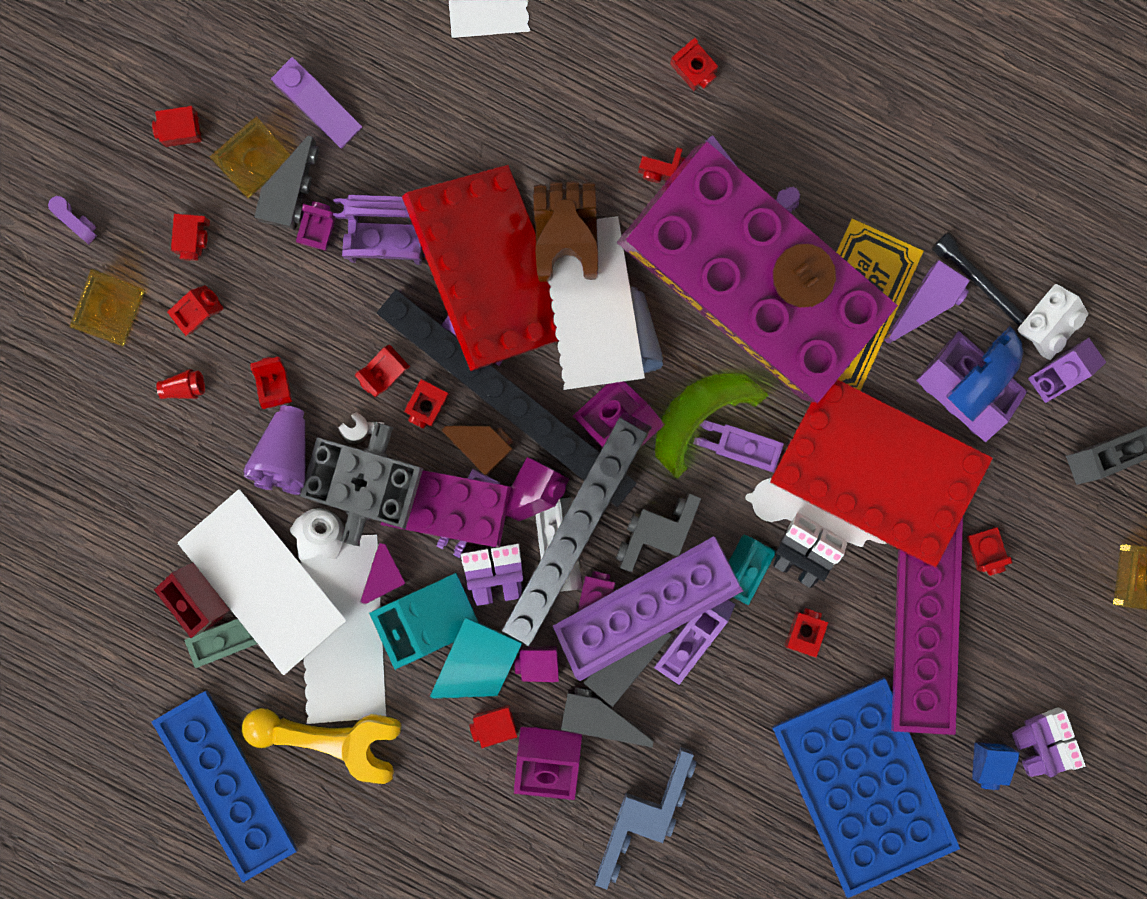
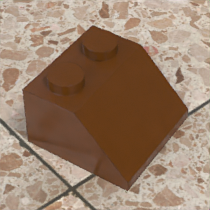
(481, 445)

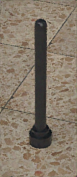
(948, 248)

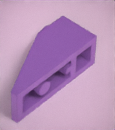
(316, 102)
(936, 293)
(693, 641)

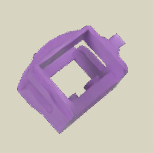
(374, 239)

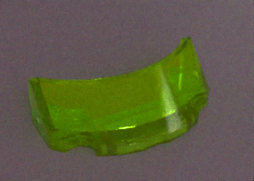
(693, 407)

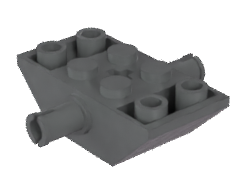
(362, 483)

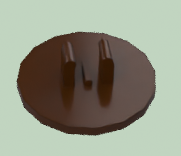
(804, 275)

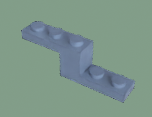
(645, 818)

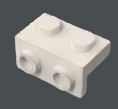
(1054, 321)

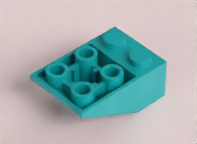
(422, 620)

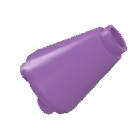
(280, 453)

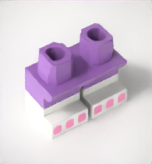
(481, 577)
(1052, 742)

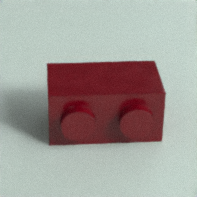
(191, 600)

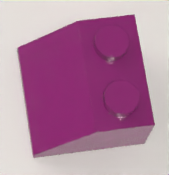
(606, 407)
(547, 763)

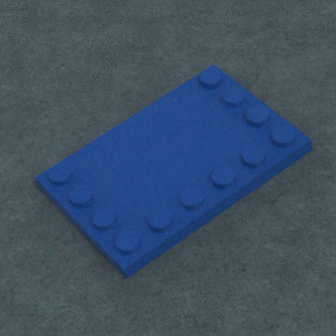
(865, 788)

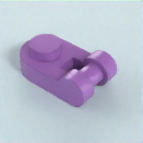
(80, 226)

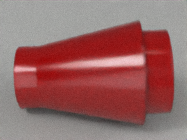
(182, 386)

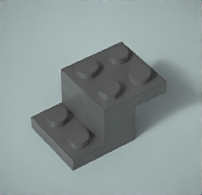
(658, 531)

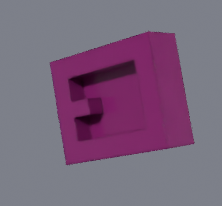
(595, 588)

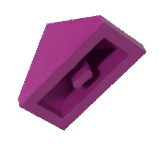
(382, 576)

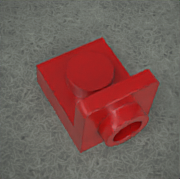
(195, 309)
(988, 551)

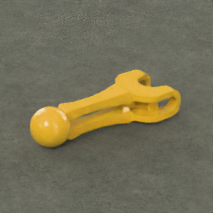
(351, 744)

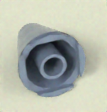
(649, 345)

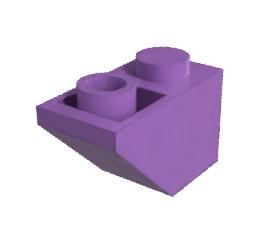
(1067, 370)

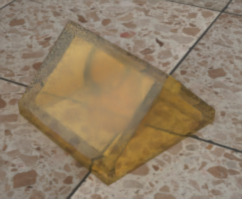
(250, 157)
(107, 307)
(1131, 577)

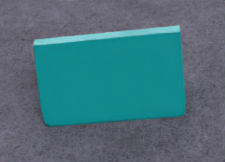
(749, 565)

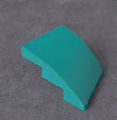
(476, 662)

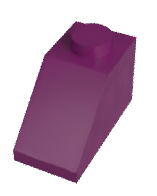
(534, 490)
(538, 664)

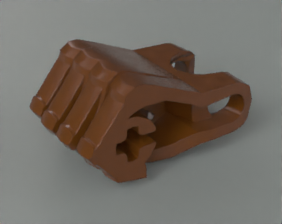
(566, 227)

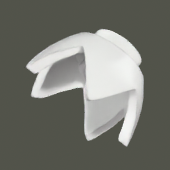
(312, 543)

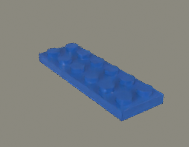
(224, 786)

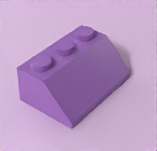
(950, 368)

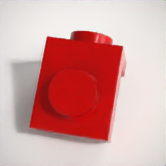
(656, 170)
(382, 371)
(271, 382)

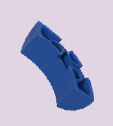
(984, 384)

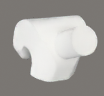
(359, 432)

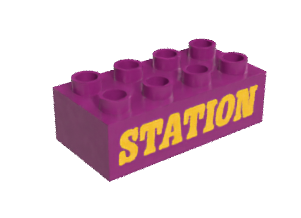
(716, 246)

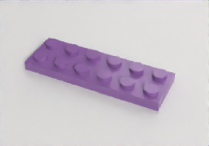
(647, 608)

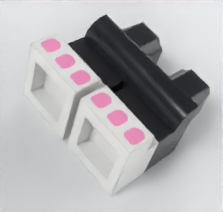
(809, 550)

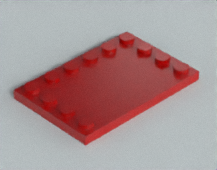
(484, 264)
(881, 471)

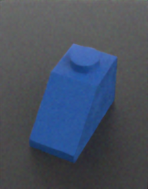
(993, 764)

